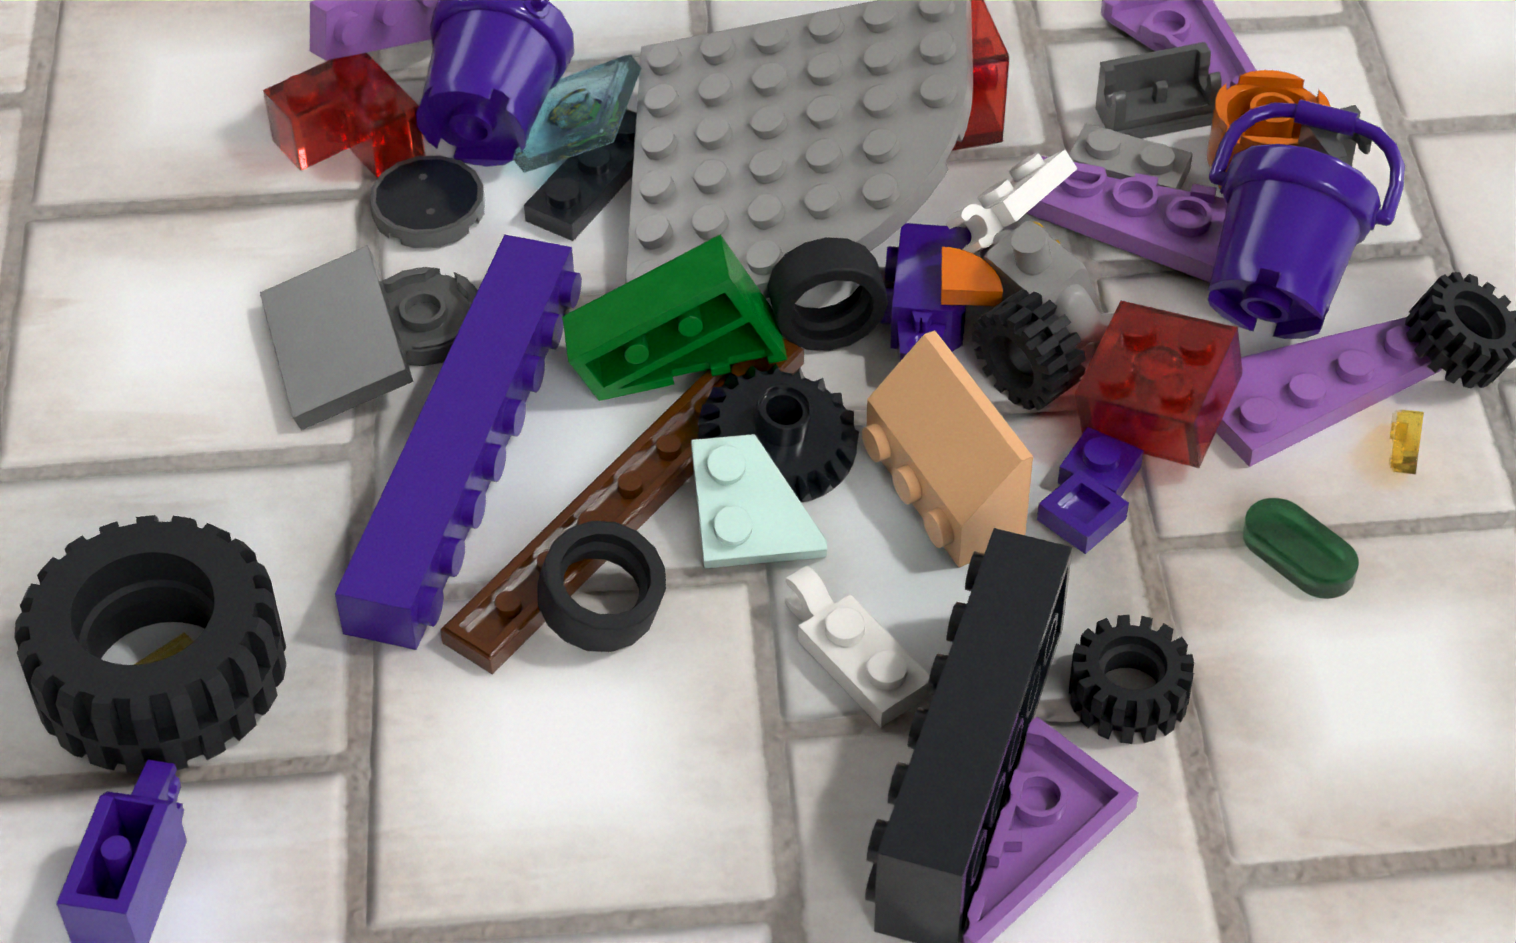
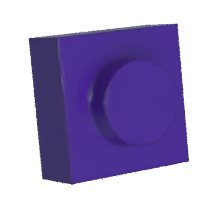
(1103, 459)
(1082, 511)

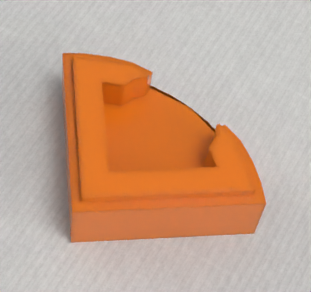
(968, 279)

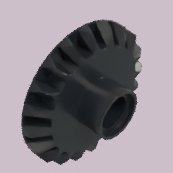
(816, 434)

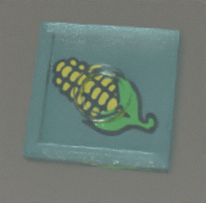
(580, 113)

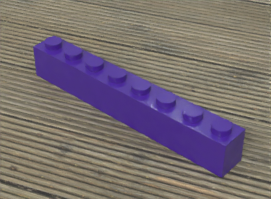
(458, 445)

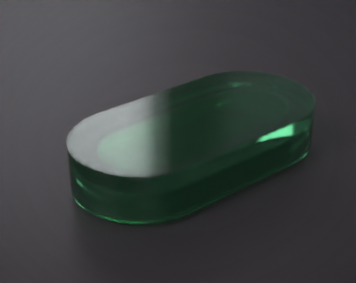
(1300, 548)

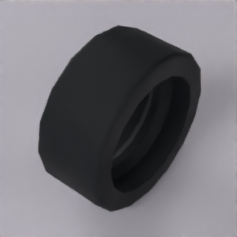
(821, 263)
(617, 545)

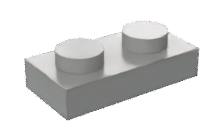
(1127, 155)

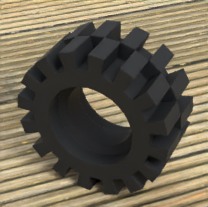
(1464, 330)
(1029, 350)
(1126, 708)

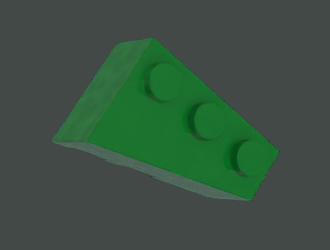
(672, 323)

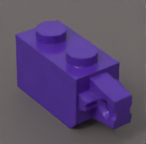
(916, 297)
(126, 861)

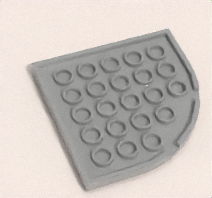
(797, 130)

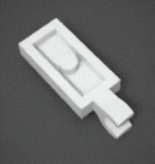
(1009, 200)
(855, 649)

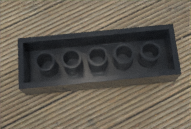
(968, 740)

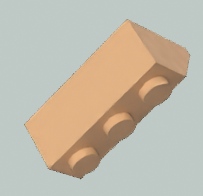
(948, 450)

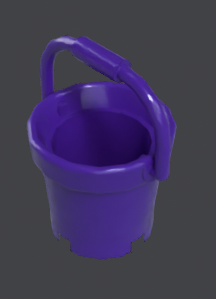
(491, 74)
(1293, 220)

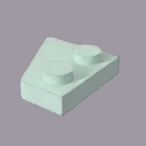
(748, 506)

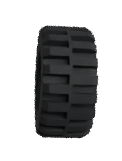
(136, 580)

